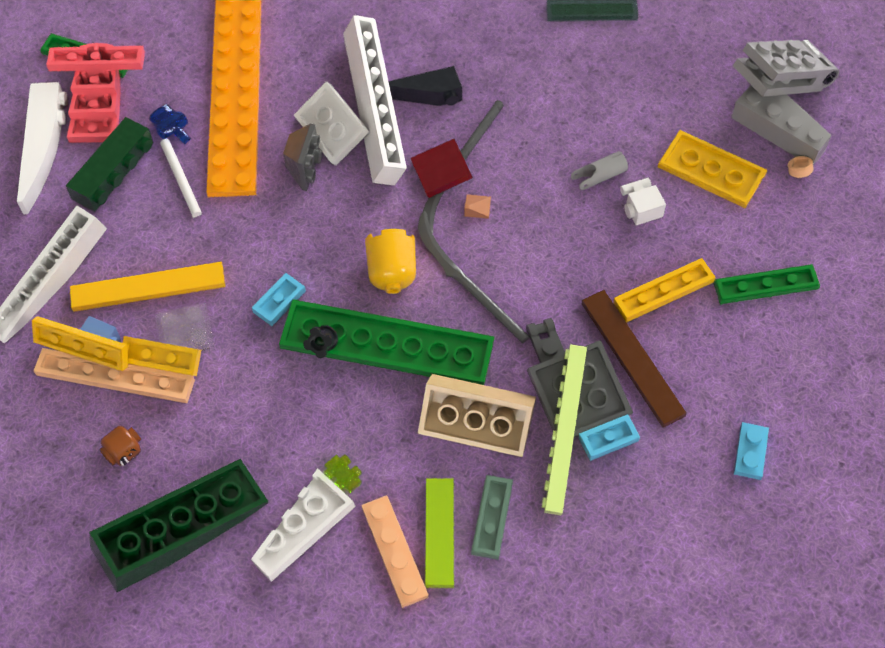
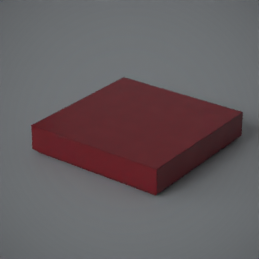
(441, 168)

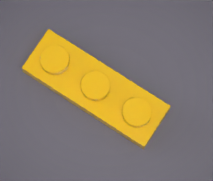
(162, 356)

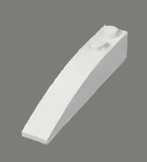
(40, 140)
(50, 270)

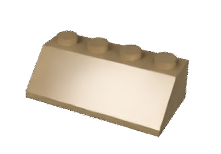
(476, 415)

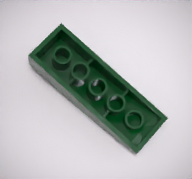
(175, 524)

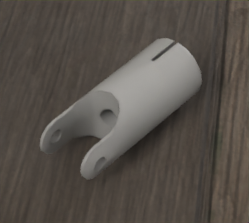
(601, 170)

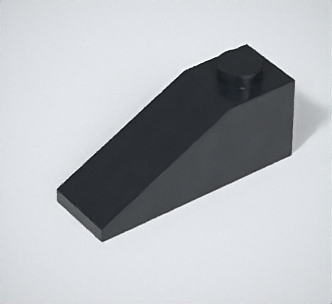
(429, 88)

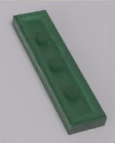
(591, 10)

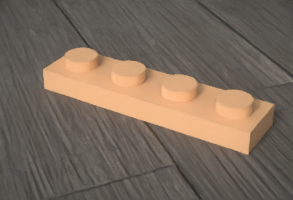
(394, 551)

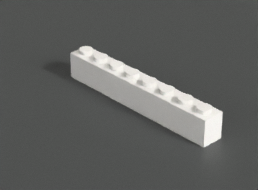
(374, 101)

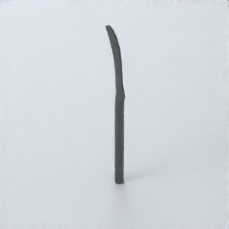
(432, 202)
(453, 271)

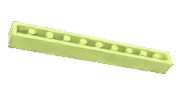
(565, 430)

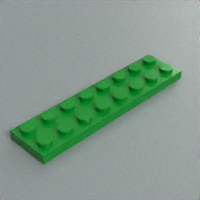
(391, 342)

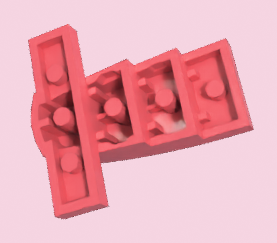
(95, 86)

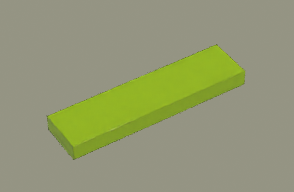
(439, 533)

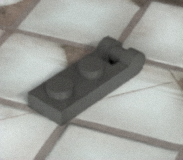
(548, 347)

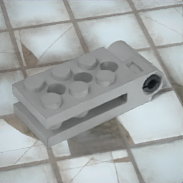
(786, 67)

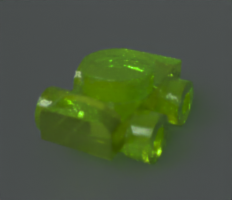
(345, 477)

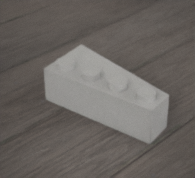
(782, 123)

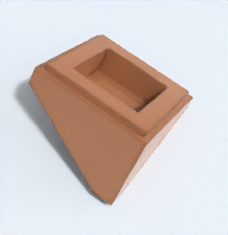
(477, 206)

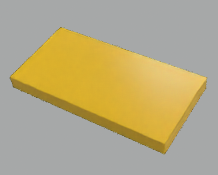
(712, 168)

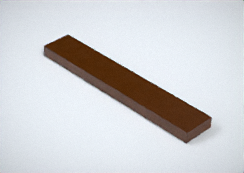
(634, 359)

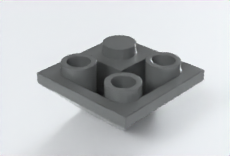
(302, 154)

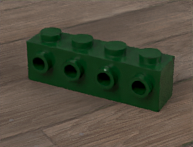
(110, 164)

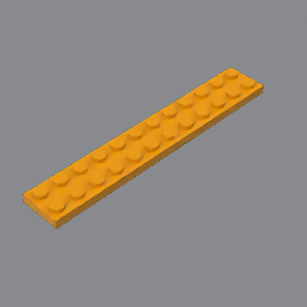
(234, 99)

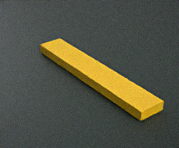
(147, 286)

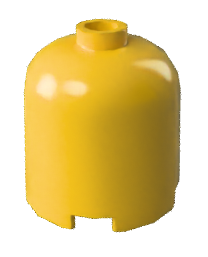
(391, 260)

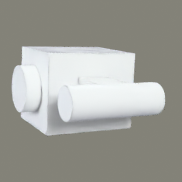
(643, 201)

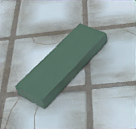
(492, 517)

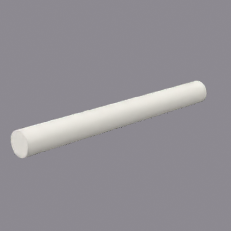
(181, 178)

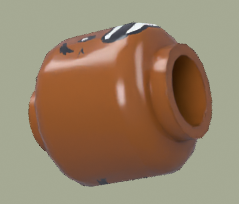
(120, 445)

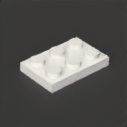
(334, 122)

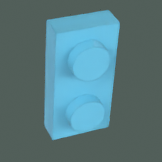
(278, 299)
(609, 437)
(751, 451)

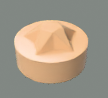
(800, 166)

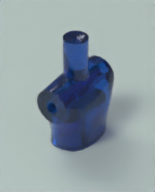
(170, 122)

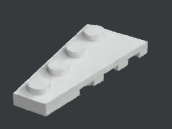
(311, 517)

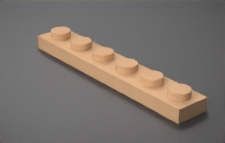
(133, 379)

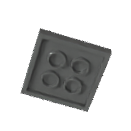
(600, 393)

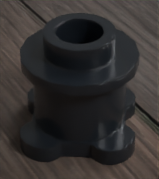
(321, 340)

